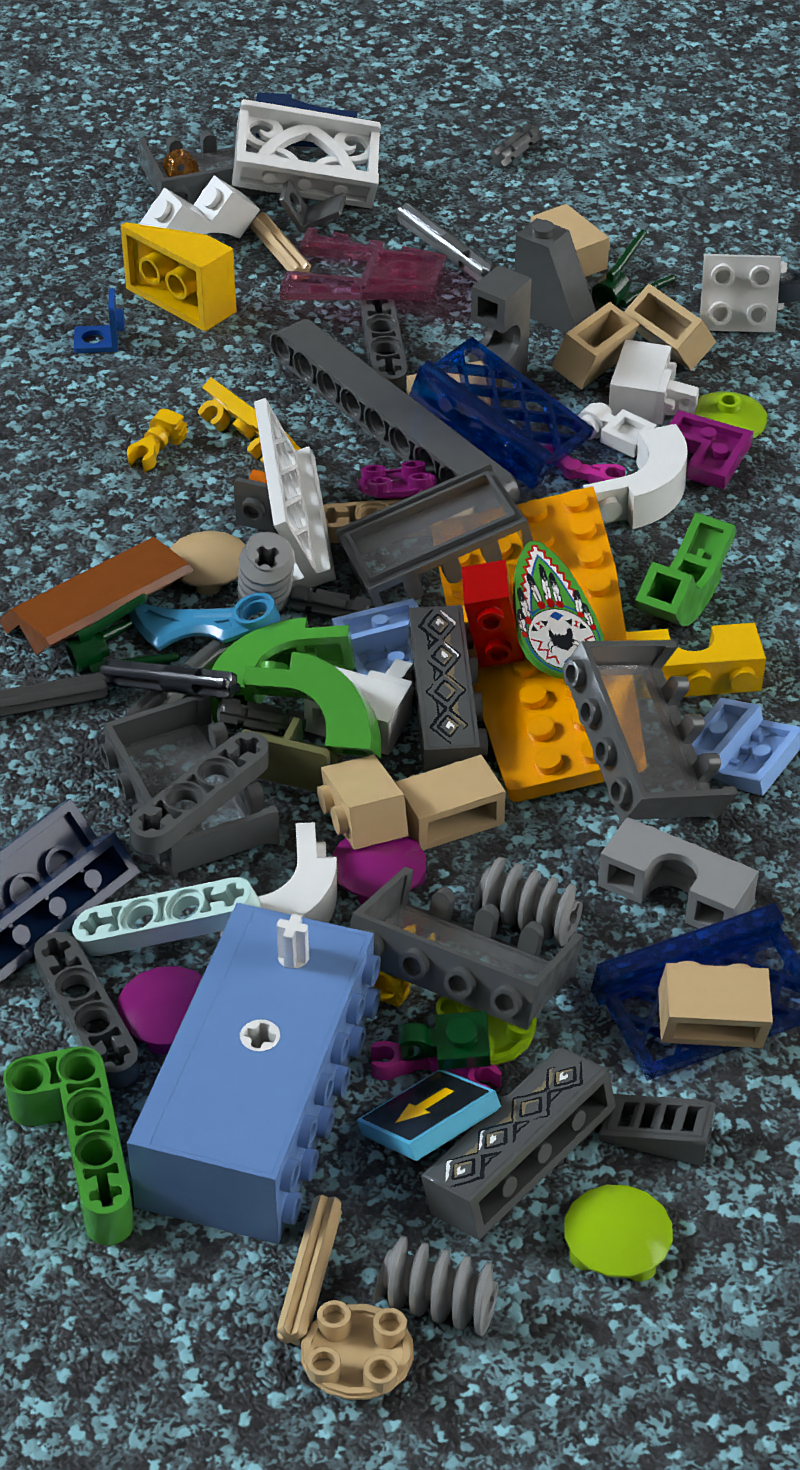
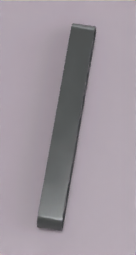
(379, 404)

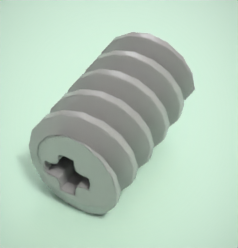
(266, 567)
(527, 901)
(437, 1285)

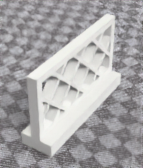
(295, 500)

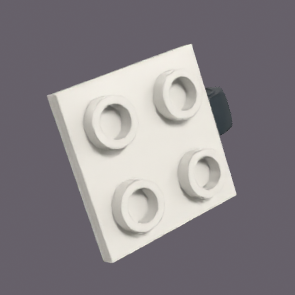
(745, 291)

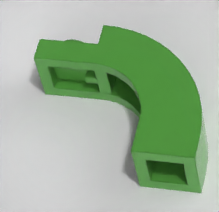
(689, 583)
(276, 644)

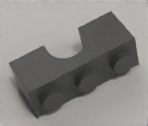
(503, 306)

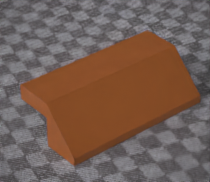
(95, 594)

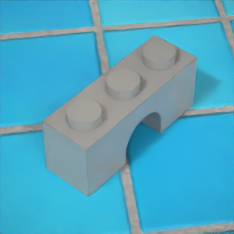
(647, 858)

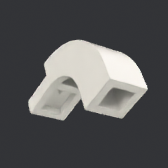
(653, 488)
(314, 883)

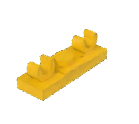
(228, 404)

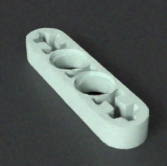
(109, 926)

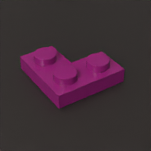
(715, 446)

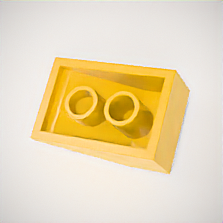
(180, 272)

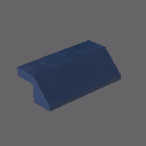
(53, 877)

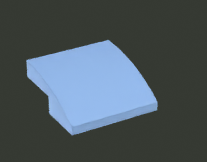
(379, 635)
(749, 748)

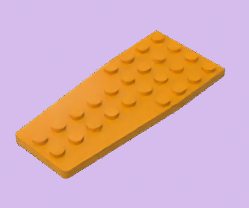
(526, 711)

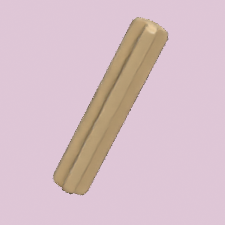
(279, 244)
(309, 1269)

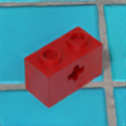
(491, 613)

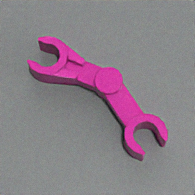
(597, 472)
(398, 1067)

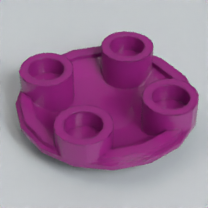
(396, 482)
(371, 867)
(156, 1005)

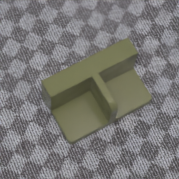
(296, 761)

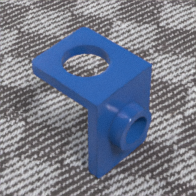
(108, 332)

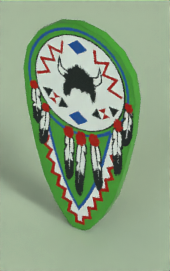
(550, 610)

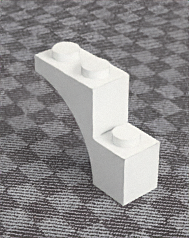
(215, 211)

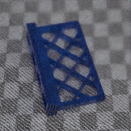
(490, 426)
(714, 945)

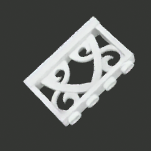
(320, 180)

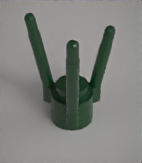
(615, 284)
(90, 644)

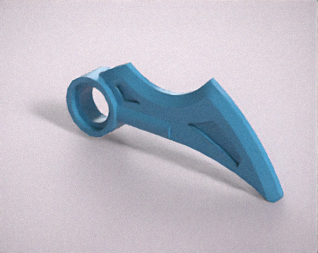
(166, 625)

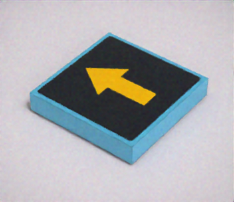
(429, 1114)

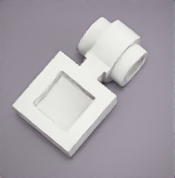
(615, 431)

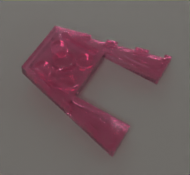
(388, 274)

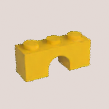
(728, 665)

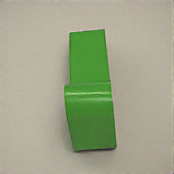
(75, 1089)

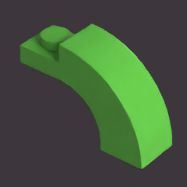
(347, 712)

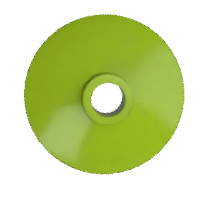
(734, 410)

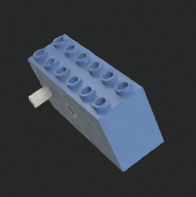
(255, 1073)

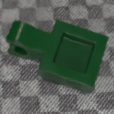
(457, 1040)

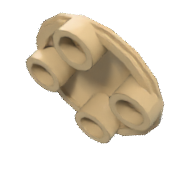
(212, 558)
(357, 1350)

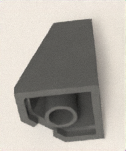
(558, 282)

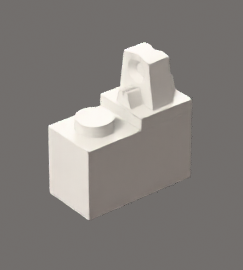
(646, 383)
(388, 695)

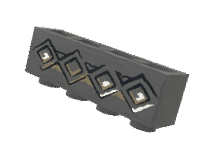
(443, 686)
(518, 1143)

